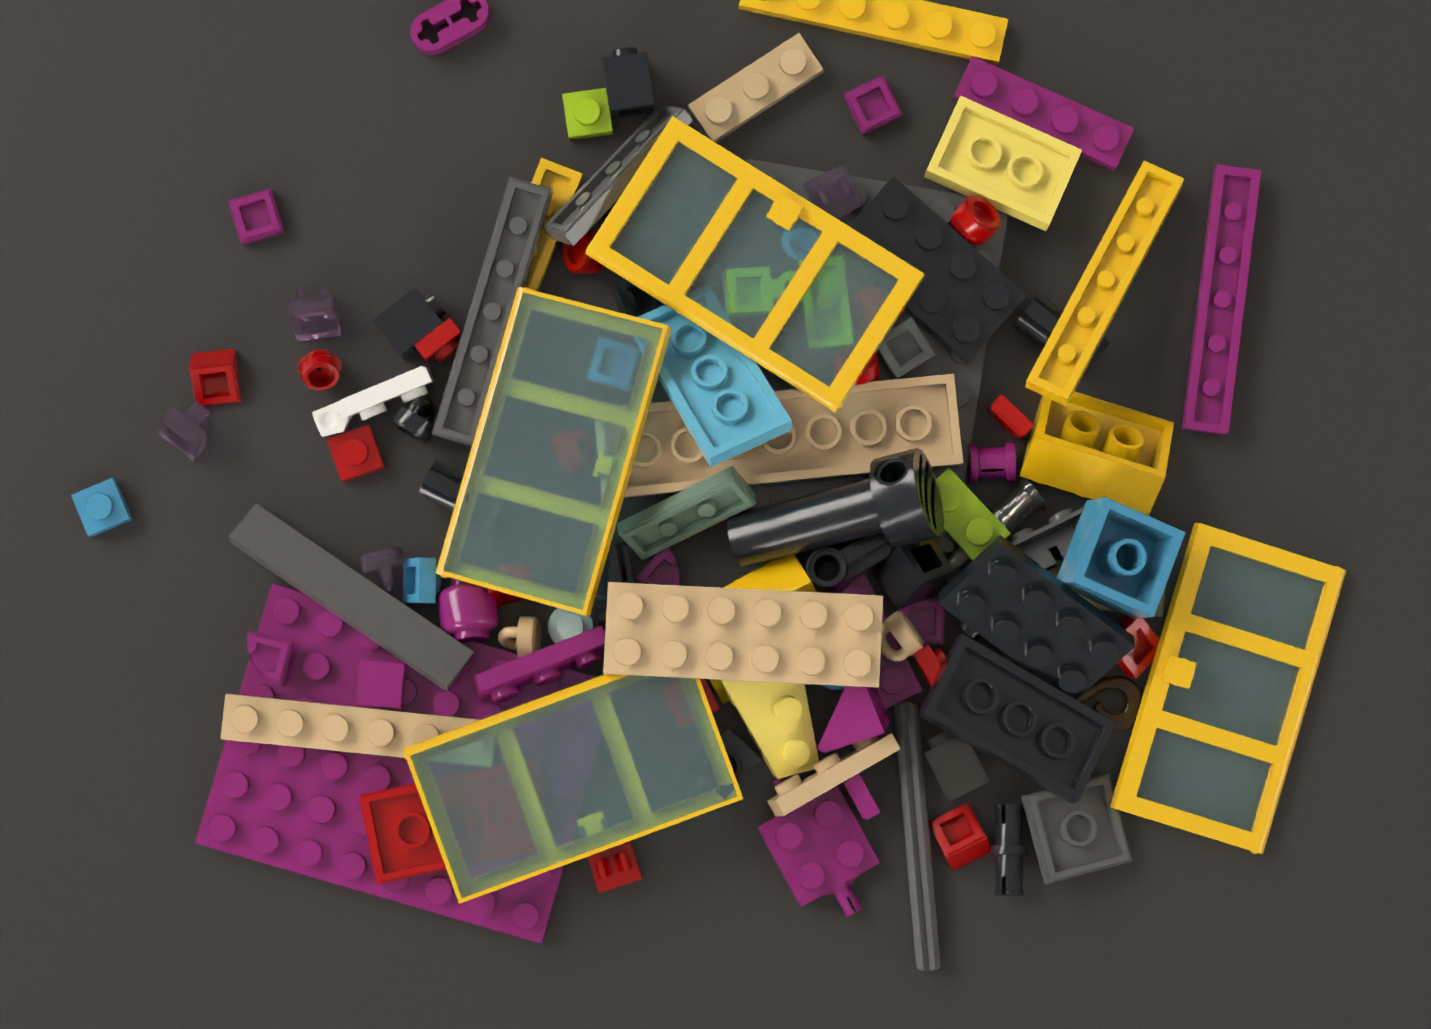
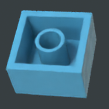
(1120, 557)

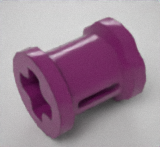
(992, 463)

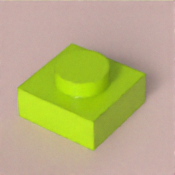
(587, 114)

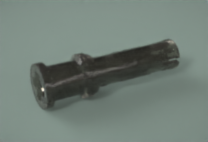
(1011, 512)

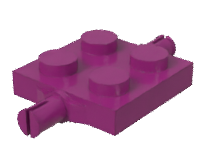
(820, 849)

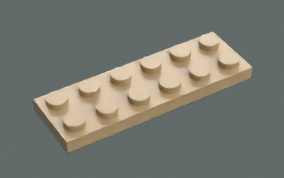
(743, 634)

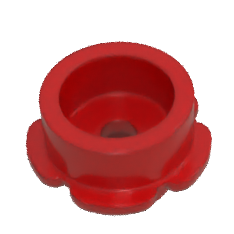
(319, 369)

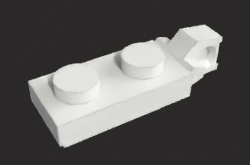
(371, 401)

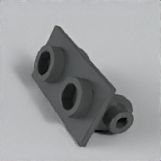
(1054, 535)

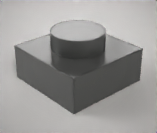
(905, 348)

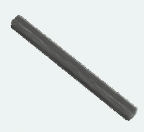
(917, 836)

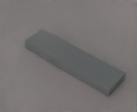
(610, 179)

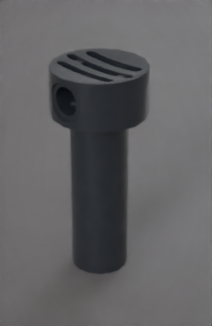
(896, 500)

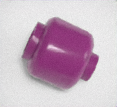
(467, 612)

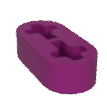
(455, 32)

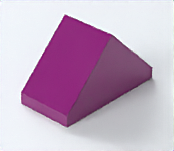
(855, 718)

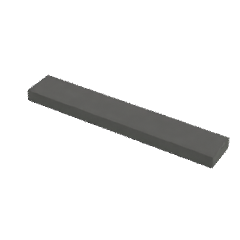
(502, 272)
(351, 597)

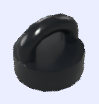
(414, 425)

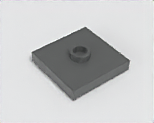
(1077, 835)

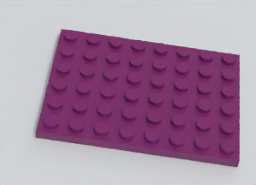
(304, 804)

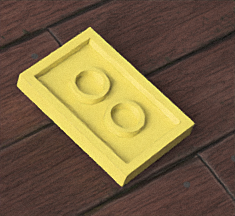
(1003, 163)

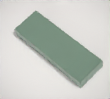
(687, 513)

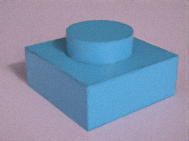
(101, 507)
(420, 581)

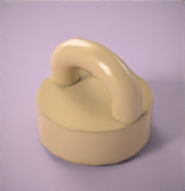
(904, 633)
(527, 634)

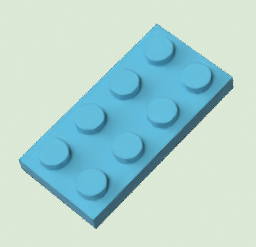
(717, 391)

